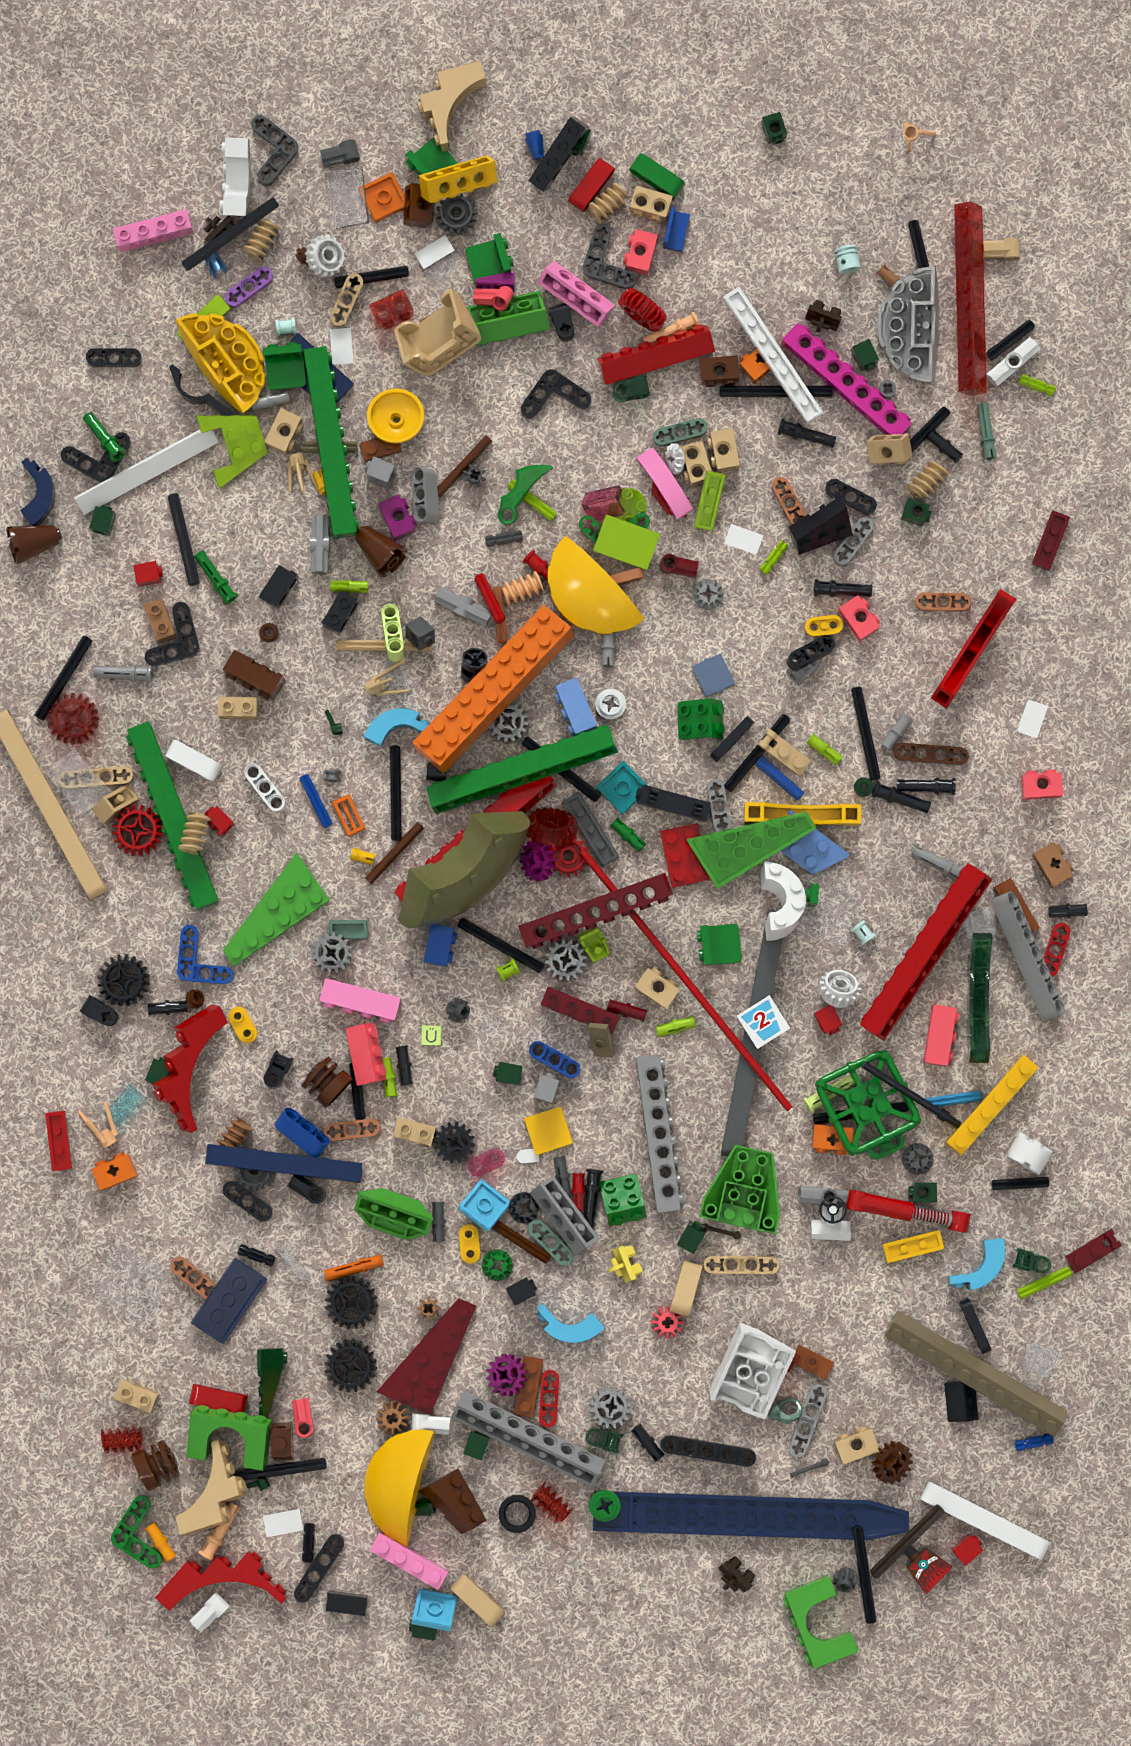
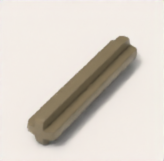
(312, 446)

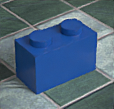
(439, 945)

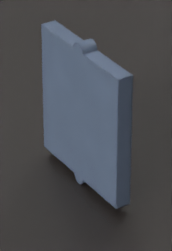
(713, 675)

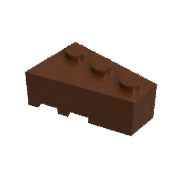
(253, 675)
(455, 1501)

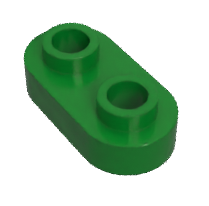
(887, 1149)

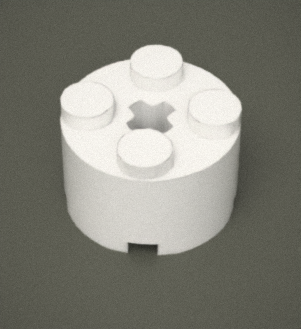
(1029, 1153)

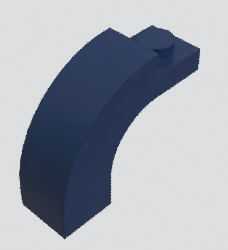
(44, 500)

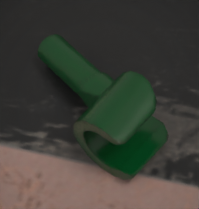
(336, 728)
(261, 1483)

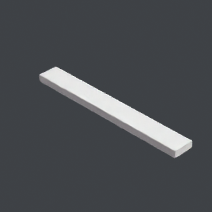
(773, 355)
(145, 470)

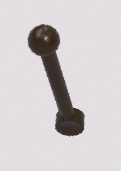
(736, 1235)

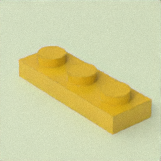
(913, 1246)

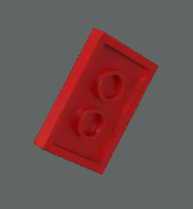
(681, 860)

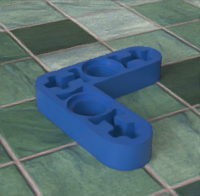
(196, 968)

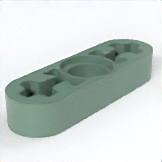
(692, 423)
(557, 1257)

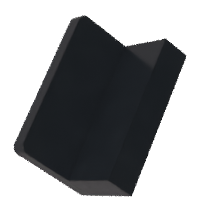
(278, 586)
(960, 1402)
(346, 1603)

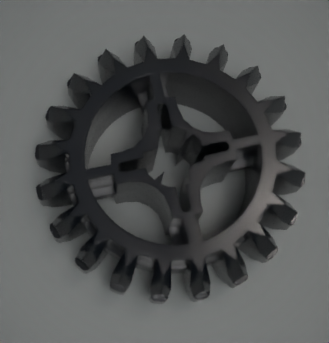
(122, 971)
(339, 1315)
(366, 1372)

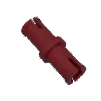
(626, 1010)

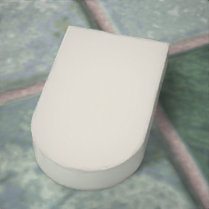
(527, 1156)

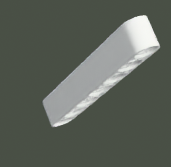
(985, 1520)

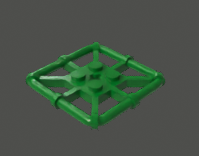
(863, 1114)

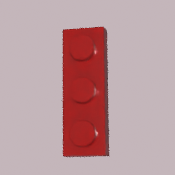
(58, 1140)

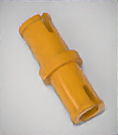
(160, 1542)

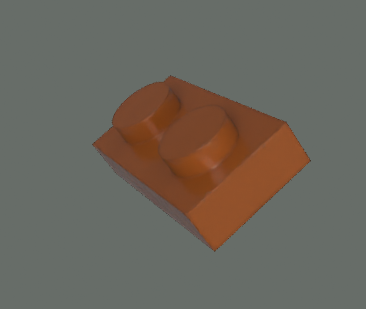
(378, 449)

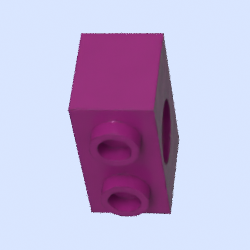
(397, 528)

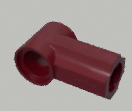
(681, 566)

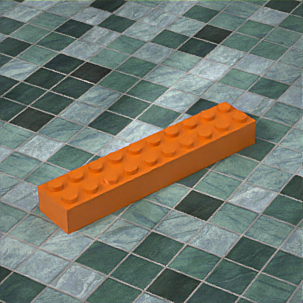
(493, 689)

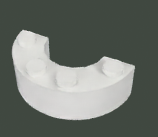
(238, 176)
(791, 895)

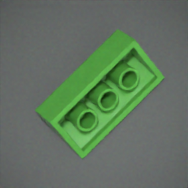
(522, 316)

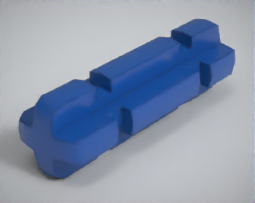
(1034, 1442)

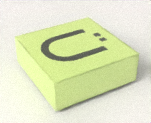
(431, 1035)

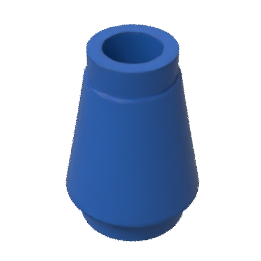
(535, 144)

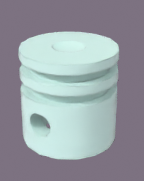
(847, 259)

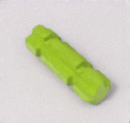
(1037, 385)
(773, 557)

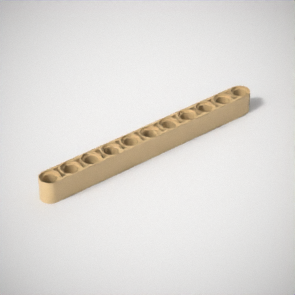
(50, 807)

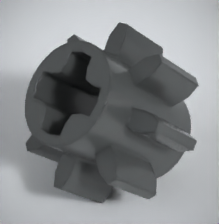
(472, 481)
(458, 1010)
(845, 1579)

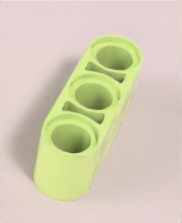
(392, 640)

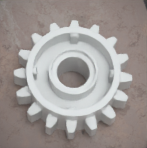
(316, 259)
(839, 988)

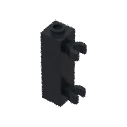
(673, 803)

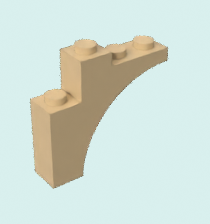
(452, 88)
(221, 1488)

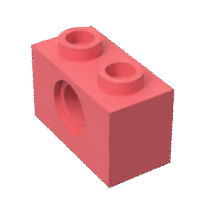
(645, 241)
(860, 629)
(1053, 781)

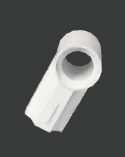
(440, 1425)
(213, 1609)

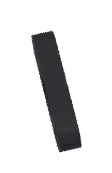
(128, 353)
(860, 508)
(806, 659)
(731, 739)
(262, 1205)
(975, 1326)

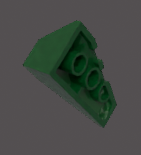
(270, 1369)

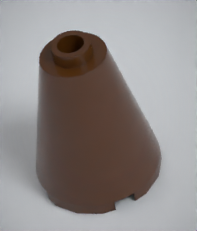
(31, 540)
(380, 550)

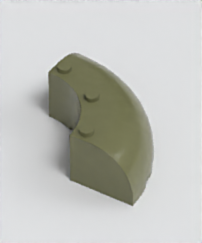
(466, 871)

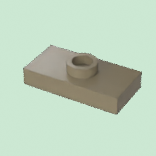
(601, 1040)

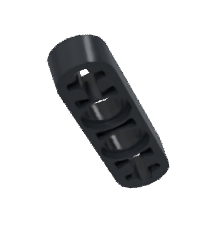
(318, 1567)

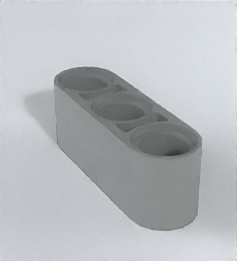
(425, 495)

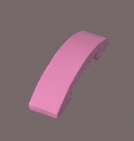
(665, 482)

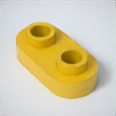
(823, 625)
(243, 1024)
(469, 1243)

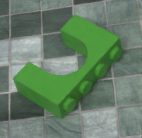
(253, 1429)
(818, 1650)

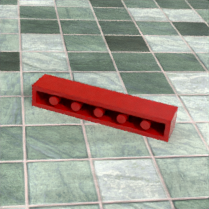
(656, 354)

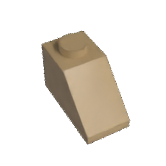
(114, 802)

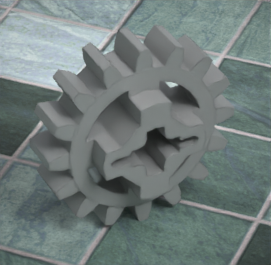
(515, 731)
(326, 944)
(574, 962)
(617, 1409)

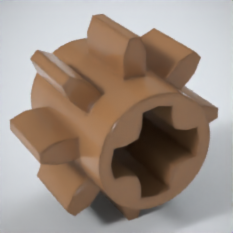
(422, 1308)

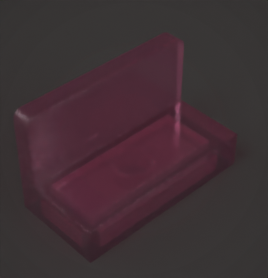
(603, 502)

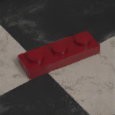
(1050, 540)

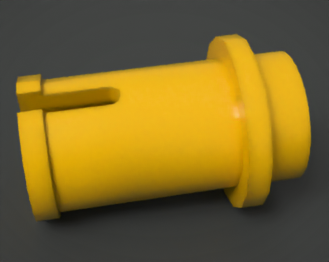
(319, 480)
(360, 855)

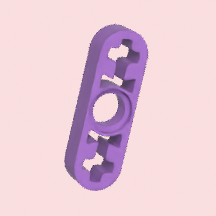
(249, 279)

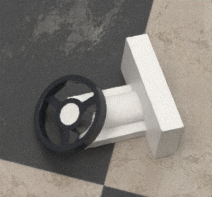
(831, 1224)

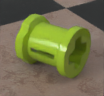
(508, 970)

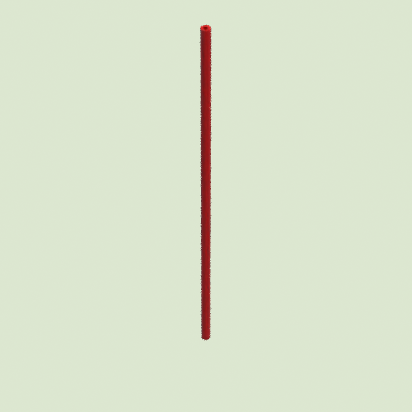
(692, 988)

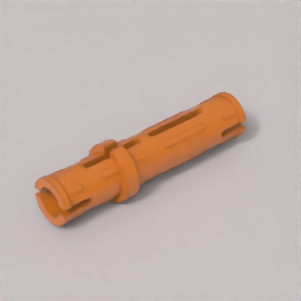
(354, 1267)

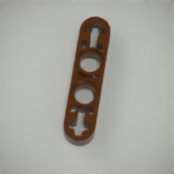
(931, 750)

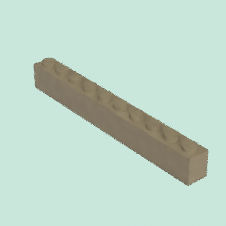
(976, 1373)

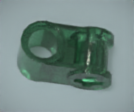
(634, 389)
(1030, 1261)
(605, 1439)

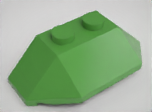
(393, 1213)

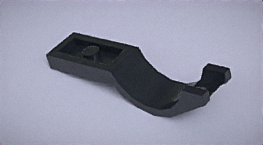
(208, 399)

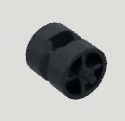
(472, 662)

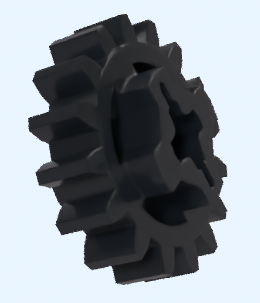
(459, 1133)

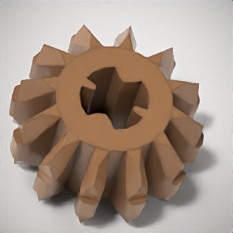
(390, 1411)

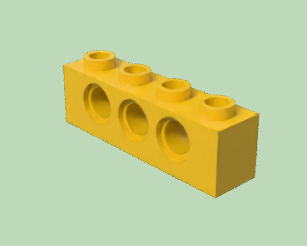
(431, 182)

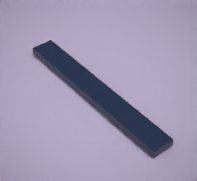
(283, 1163)

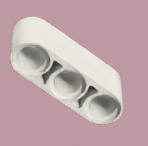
(193, 760)
(262, 779)

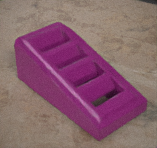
(497, 281)

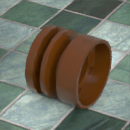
(327, 1082)
(155, 1465)

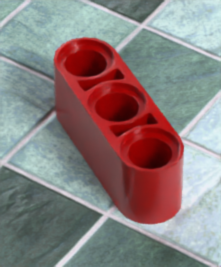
(591, 184)
(218, 1398)

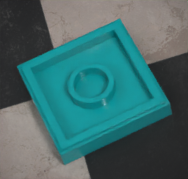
(621, 787)

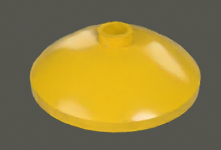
(395, 405)

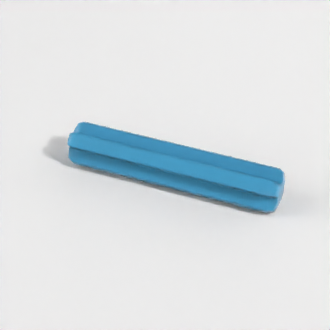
(954, 1099)

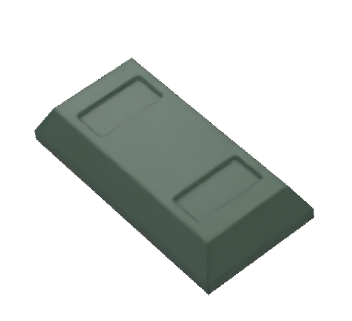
(349, 928)

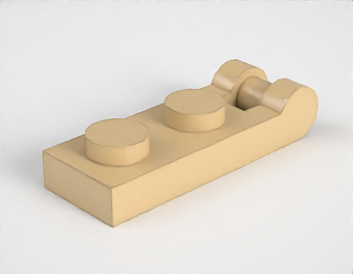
(784, 753)

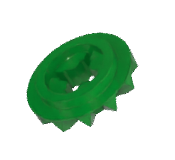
(498, 1255)
(601, 1514)

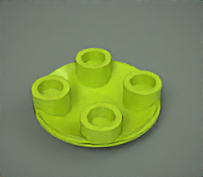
(633, 503)

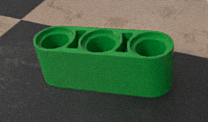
(656, 176)

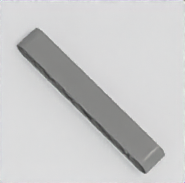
(1028, 956)

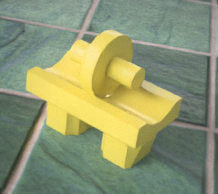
(622, 1265)

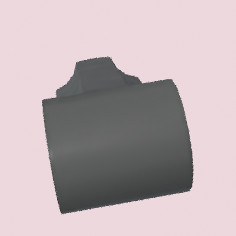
(344, 152)

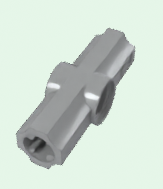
(319, 544)
(463, 606)
(815, 1195)

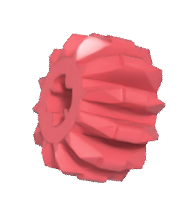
(672, 1327)

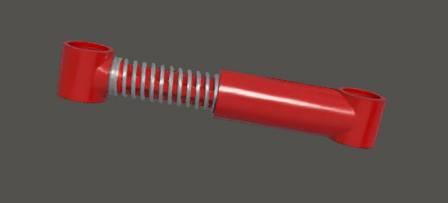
(906, 1210)

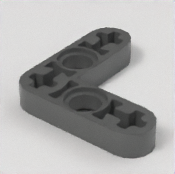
(280, 151)
(602, 267)

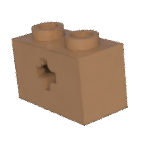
(160, 621)
(1043, 860)

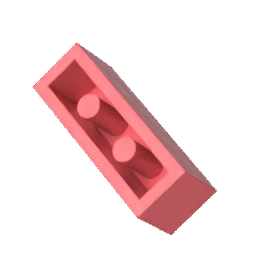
(940, 1035)
(366, 1054)

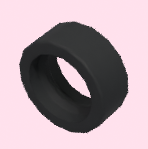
(517, 1528)

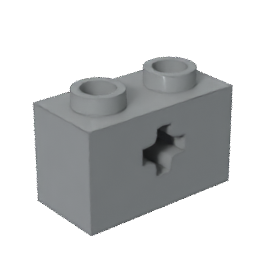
(380, 472)
(546, 1088)

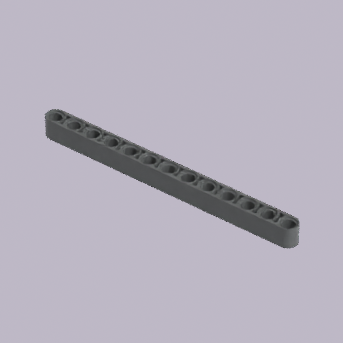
(745, 1075)

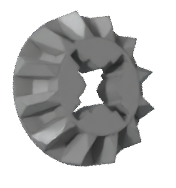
(702, 601)

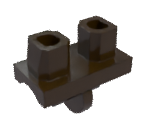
(217, 230)
(823, 318)
(733, 1578)

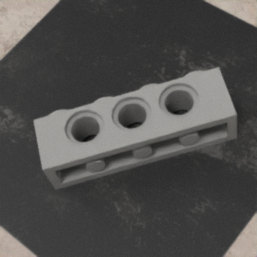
(564, 1215)

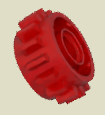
(569, 866)

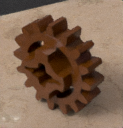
(892, 1462)

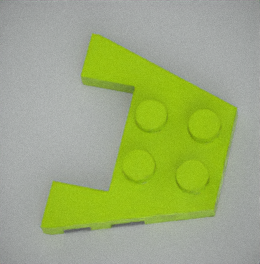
(242, 440)

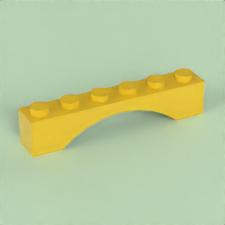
(820, 814)
(991, 1105)

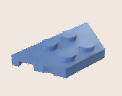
(814, 851)

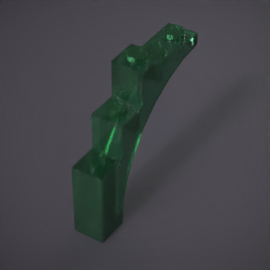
(978, 998)

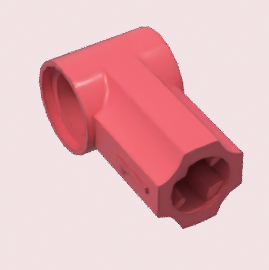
(497, 298)
(302, 1415)

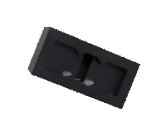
(340, 612)
(521, 1290)

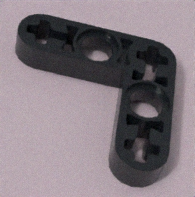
(556, 387)
(96, 466)
(179, 645)

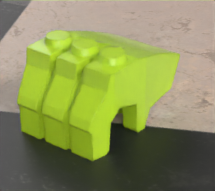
(594, 944)

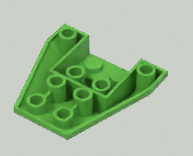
(744, 1191)

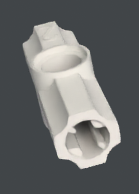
(1004, 369)

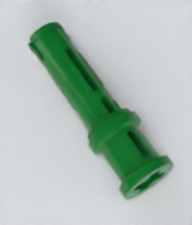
(108, 442)
(220, 584)

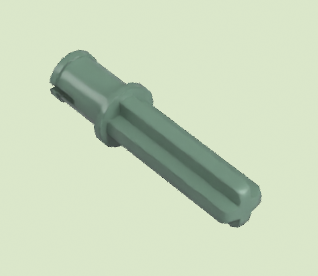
(986, 431)

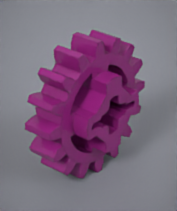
(537, 861)
(514, 1372)

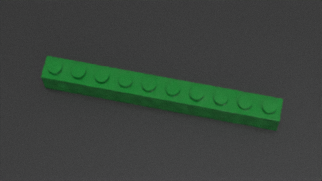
(330, 443)
(522, 769)
(172, 814)

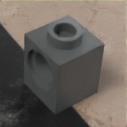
(420, 633)

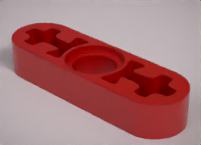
(1054, 934)
(554, 1384)

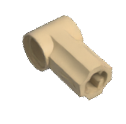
(1007, 249)

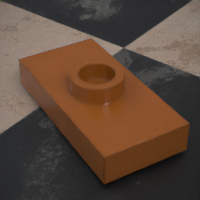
(814, 1362)

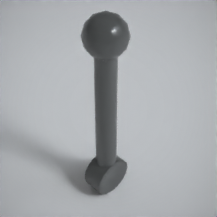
(824, 1462)

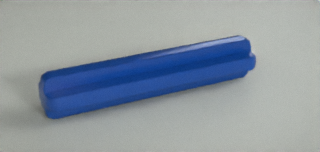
(778, 777)
(315, 800)

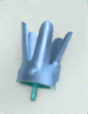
(215, 263)

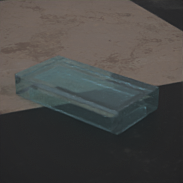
(125, 1104)

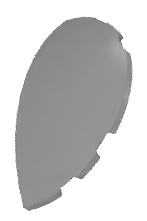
(911, 324)

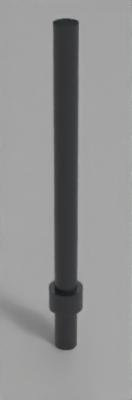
(942, 1114)

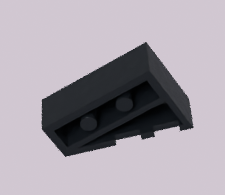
(822, 527)

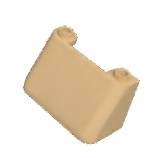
(439, 337)

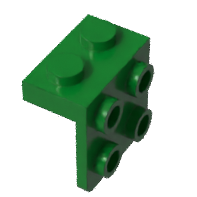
(428, 159)
(489, 258)
(284, 366)
(700, 719)
(719, 944)
(623, 1199)

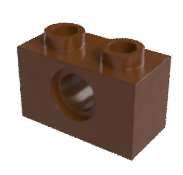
(412, 213)
(727, 363)

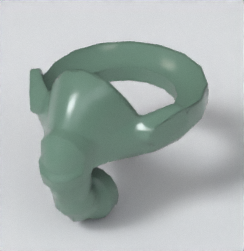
(778, 1414)

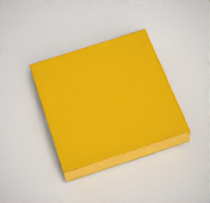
(548, 1130)

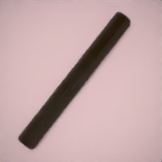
(907, 1541)

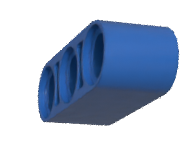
(548, 1051)
(302, 1132)

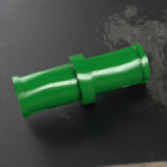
(628, 834)

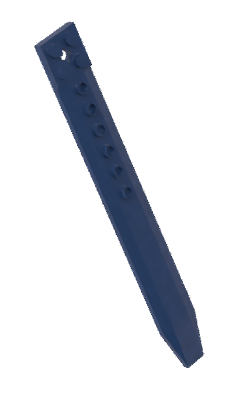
(752, 1516)

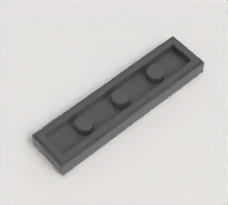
(591, 829)

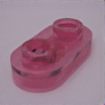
(486, 1162)

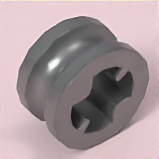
(893, 389)
(332, 775)

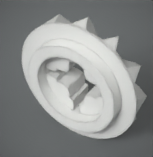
(675, 458)
(605, 696)

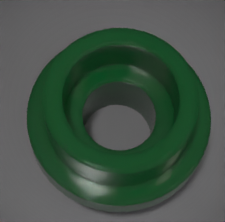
(863, 793)

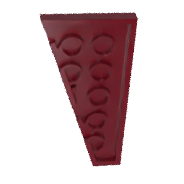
(424, 1370)

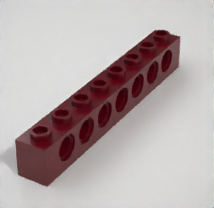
(658, 883)

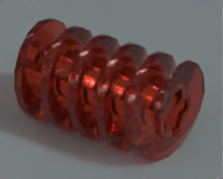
(122, 1440)
(551, 1504)

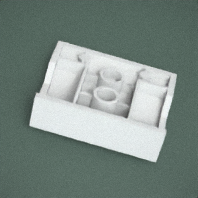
(752, 1371)

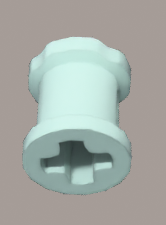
(286, 326)
(869, 934)

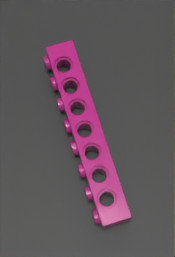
(845, 370)

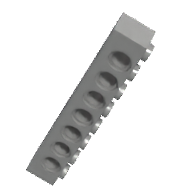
(663, 1203)
(528, 1438)

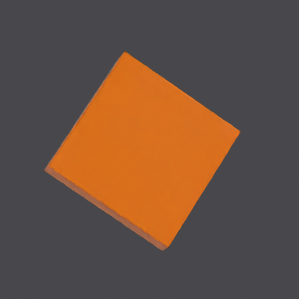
(384, 197)

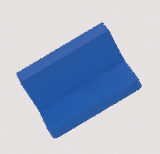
(676, 230)

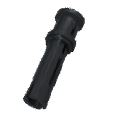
(797, 428)
(832, 588)
(936, 786)
(891, 794)
(592, 1189)

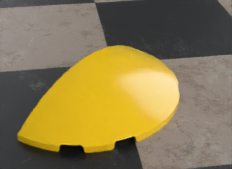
(225, 357)
(587, 592)
(394, 1482)

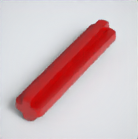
(489, 598)

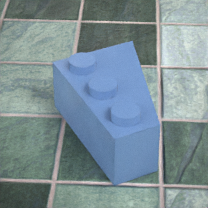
(575, 707)

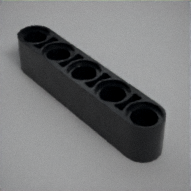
(717, 1450)

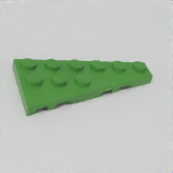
(739, 849)
(285, 904)

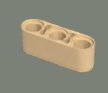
(686, 1288)
(478, 1600)

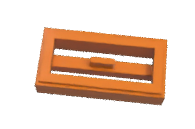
(355, 830)

